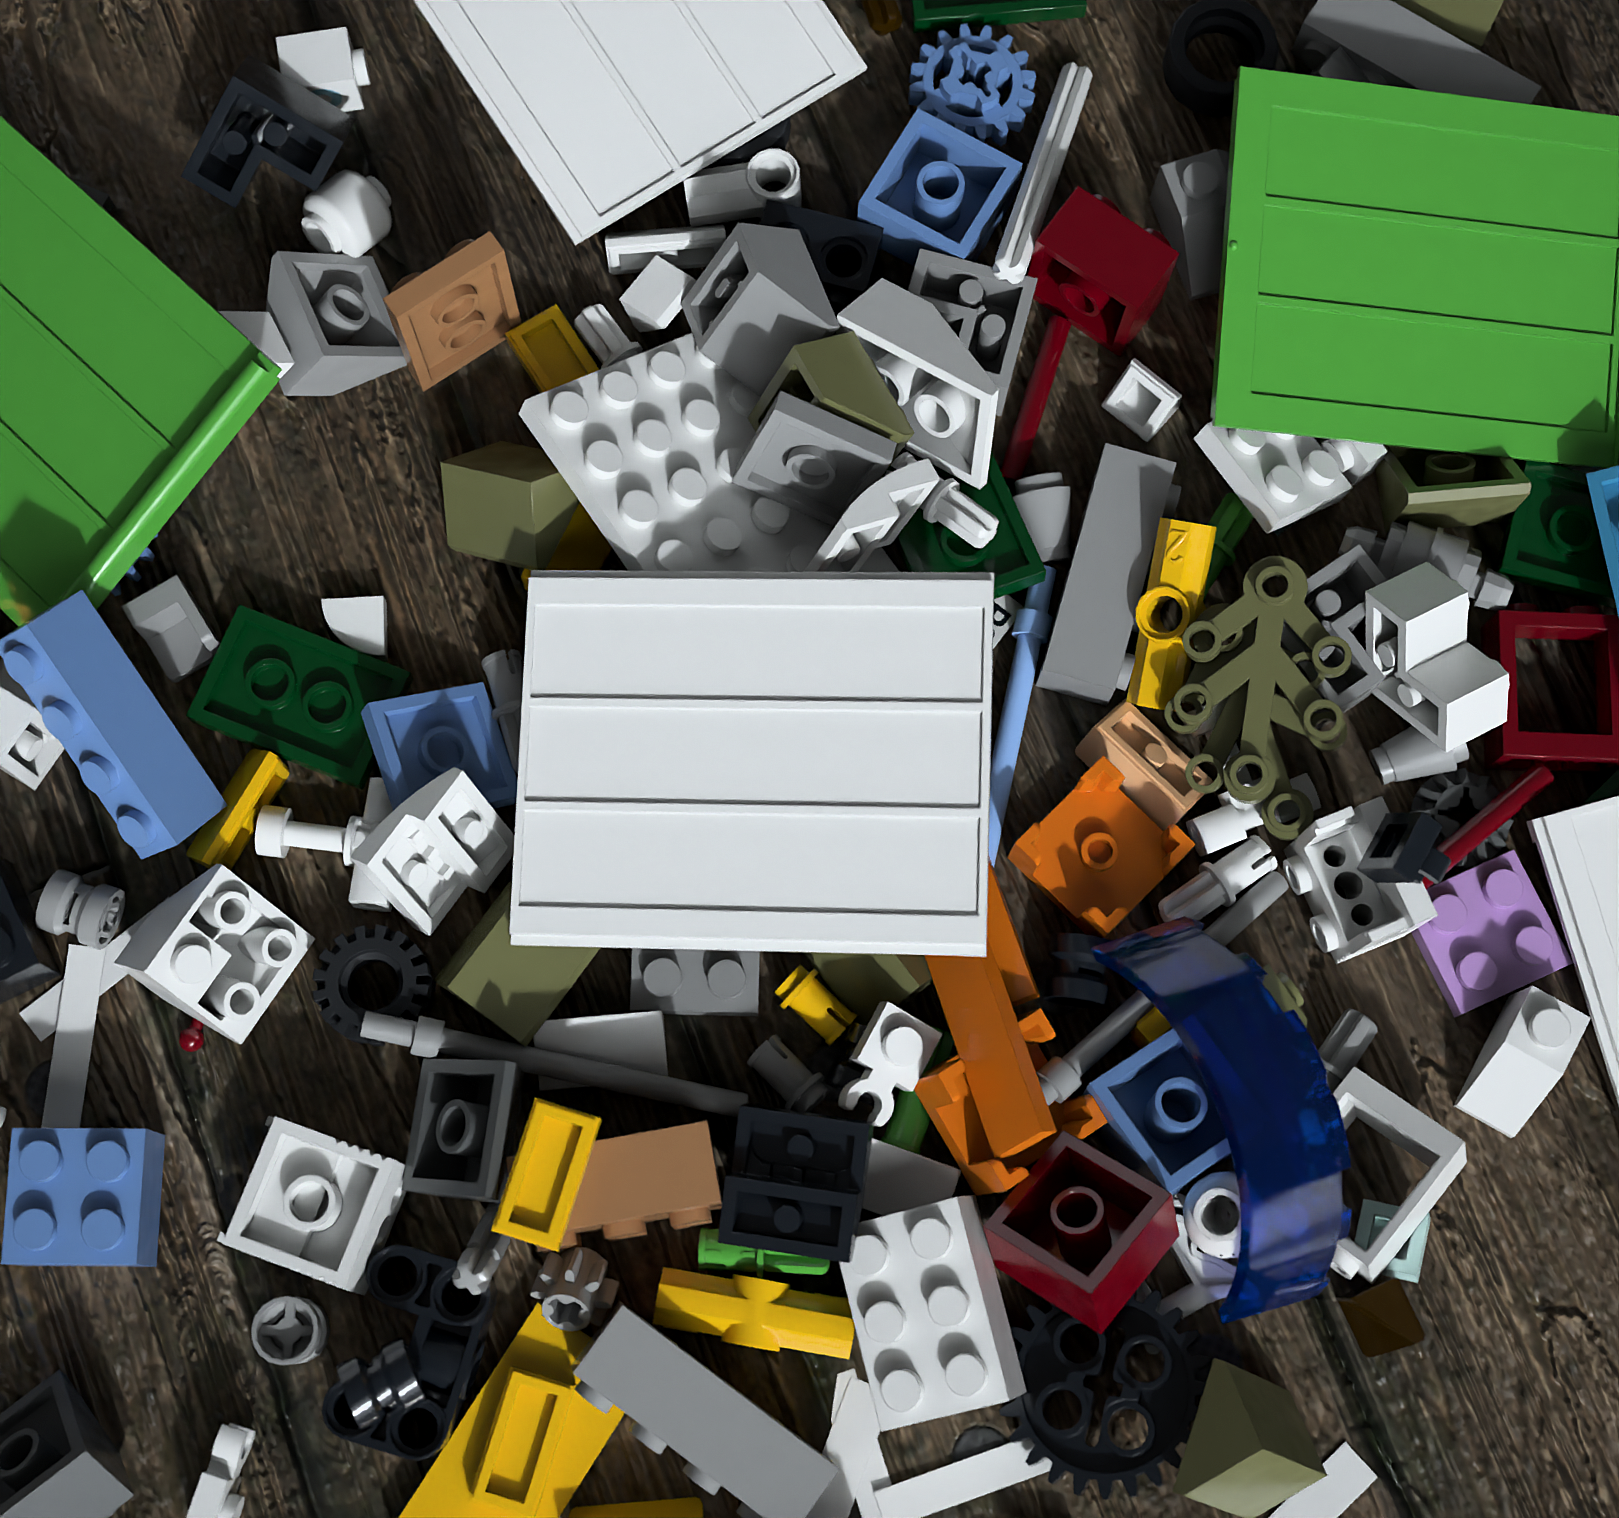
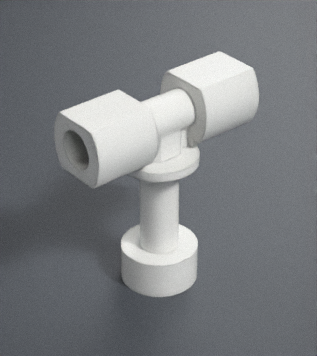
(1234, 818)
(278, 832)

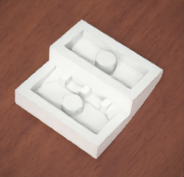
(875, 518)
(435, 849)

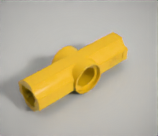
(1176, 572)
(754, 1313)

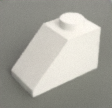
(1521, 1059)

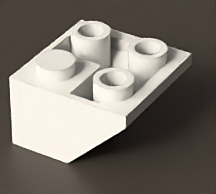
(216, 952)

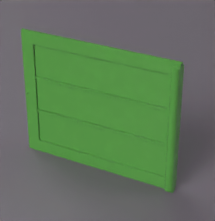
(1419, 271)
(108, 388)

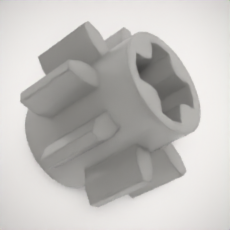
(574, 1289)

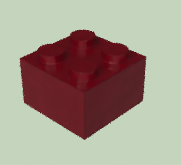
(1101, 269)
(1082, 1231)

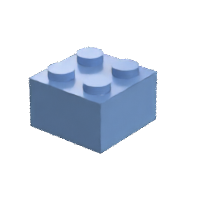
(939, 192)
(1161, 1115)
(83, 1197)

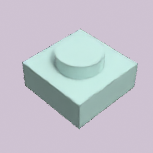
(1408, 1260)

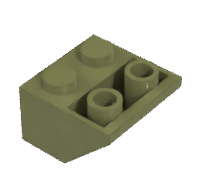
(841, 380)

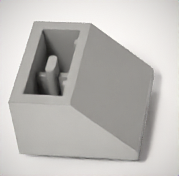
(758, 303)

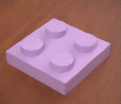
(1488, 934)

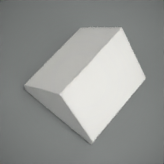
(656, 295)
(1142, 400)

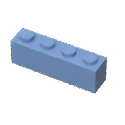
(111, 725)

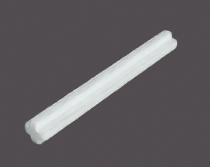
(1042, 174)

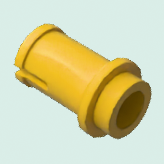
(815, 1004)

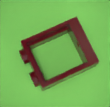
(1560, 752)

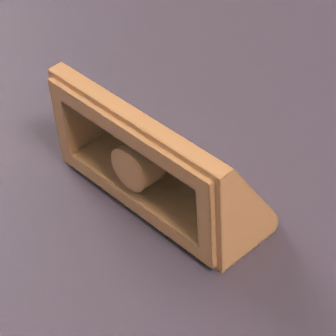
(1149, 762)

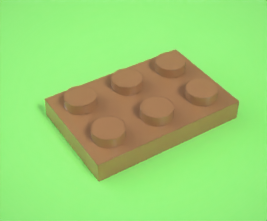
(453, 310)

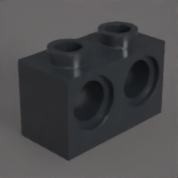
(832, 243)

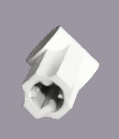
(737, 190)

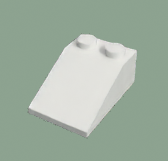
(930, 377)

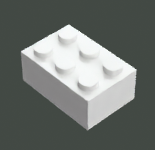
(930, 1314)

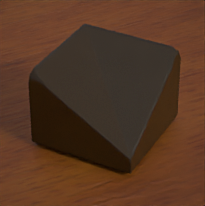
(1381, 1317)

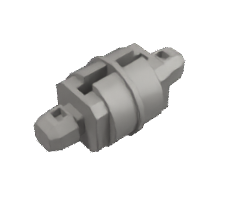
(1416, 544)

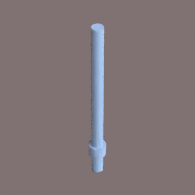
(1031, 630)

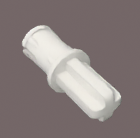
(605, 336)
(954, 509)
(1219, 881)

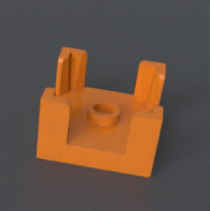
(1098, 852)
(955, 1115)

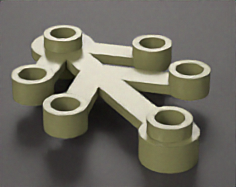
(1264, 666)
(1231, 724)

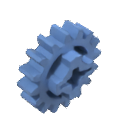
(973, 84)

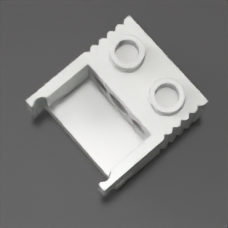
(1379, 909)
(317, 1205)

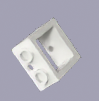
(1420, 1137)

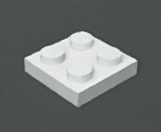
(1274, 473)

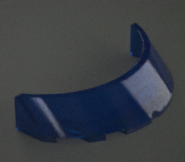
(1270, 1099)

